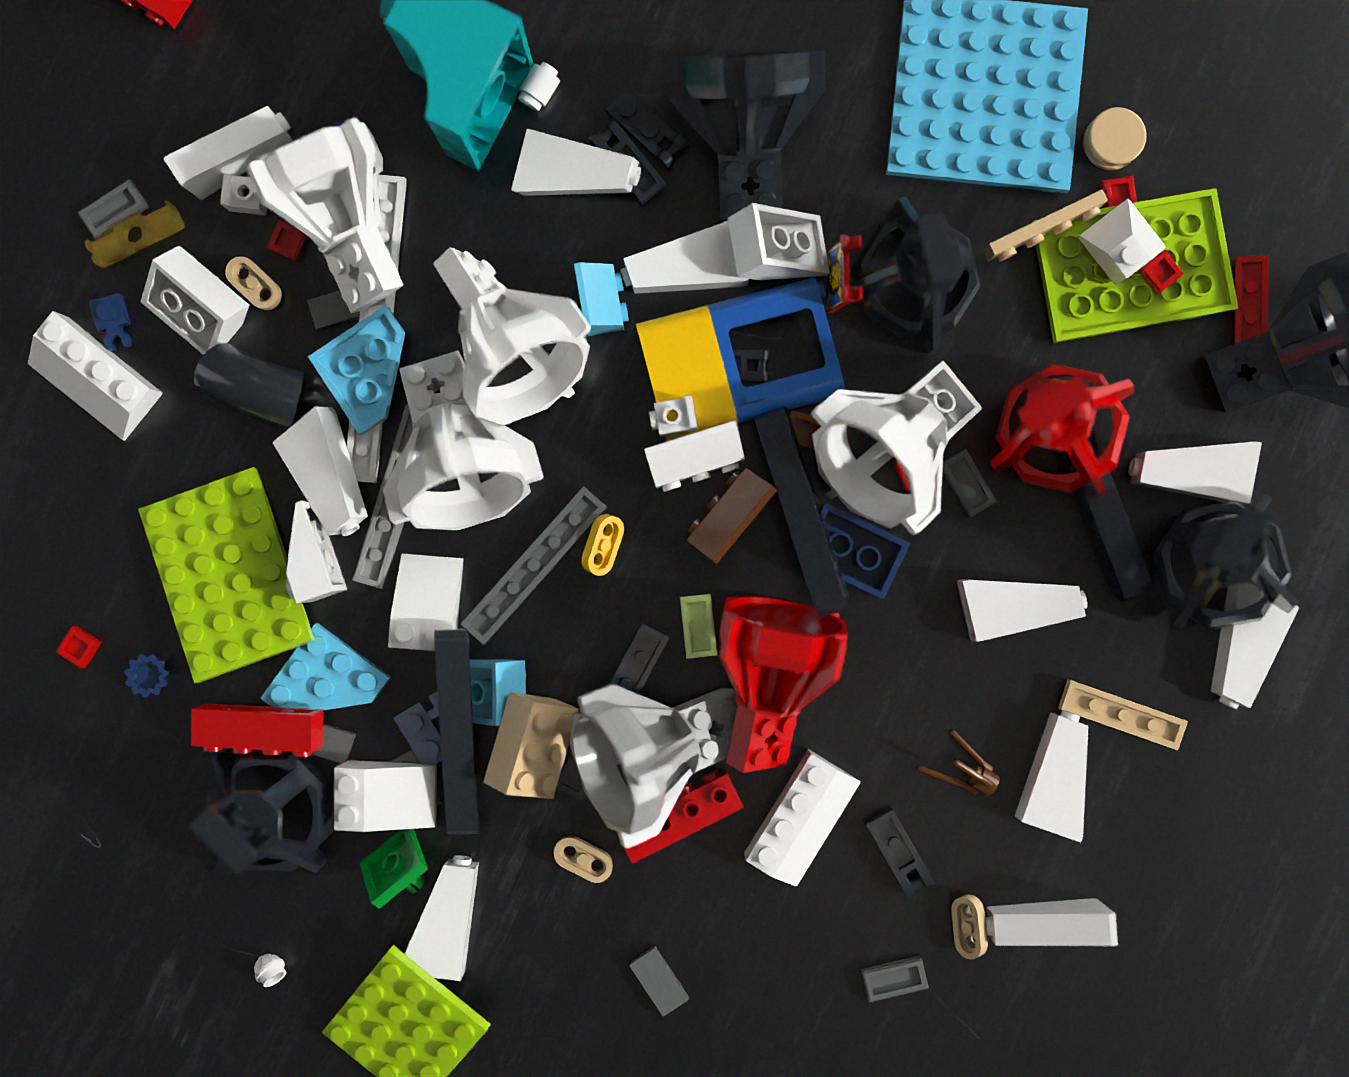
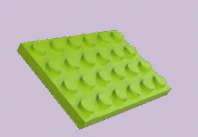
(1087, 302)
(225, 575)

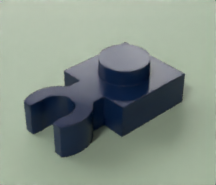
(110, 317)

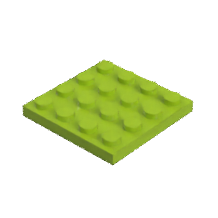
(405, 1022)

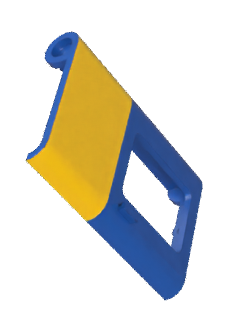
(694, 357)

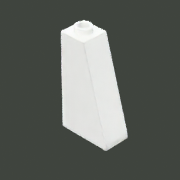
(228, 150)
(568, 167)
(686, 263)
(323, 470)
(1204, 472)
(1012, 607)
(1248, 648)
(1057, 779)
(1052, 924)
(445, 925)

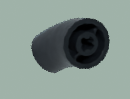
(249, 384)

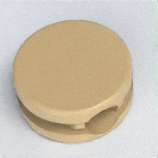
(1114, 138)

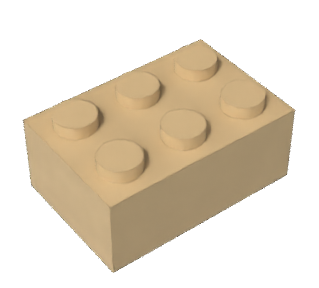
(530, 746)

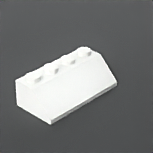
(91, 375)
(801, 819)

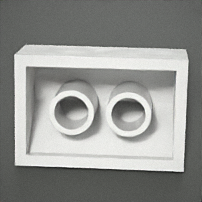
(192, 300)
(695, 456)

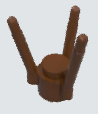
(980, 778)

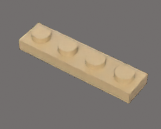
(1057, 222)
(1122, 714)

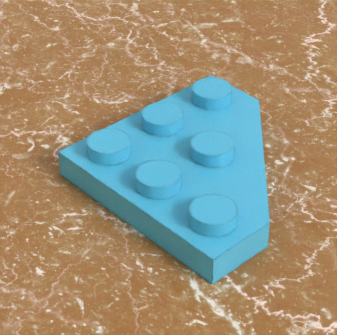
(363, 368)
(325, 676)

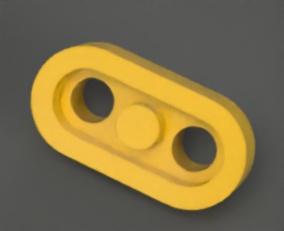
(602, 544)

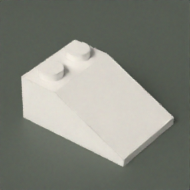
(777, 243)
(311, 560)
(424, 600)
(384, 796)

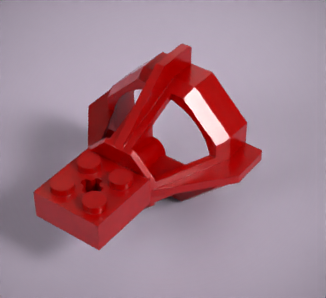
(1061, 419)
(777, 664)

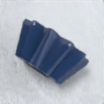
(146, 675)

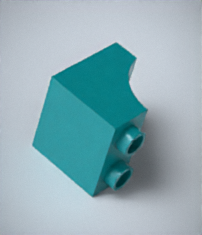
(472, 65)

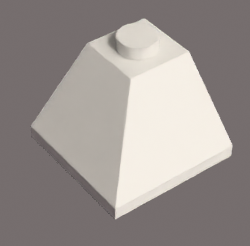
(1122, 242)

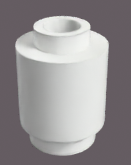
(538, 86)

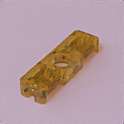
(153, 226)

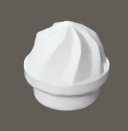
(269, 969)

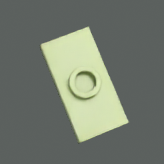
(698, 626)

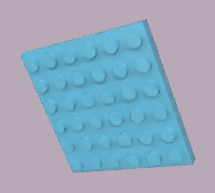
(987, 93)

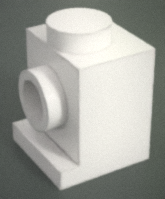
(233, 195)
(686, 416)

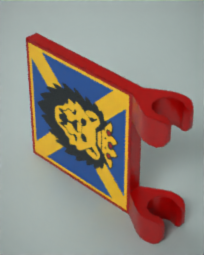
(838, 281)

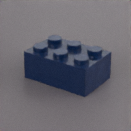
(863, 551)

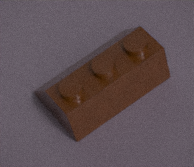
(730, 514)

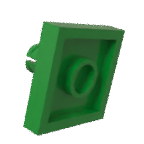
(394, 867)

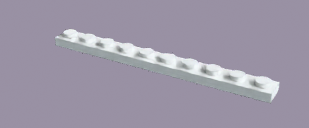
(365, 448)

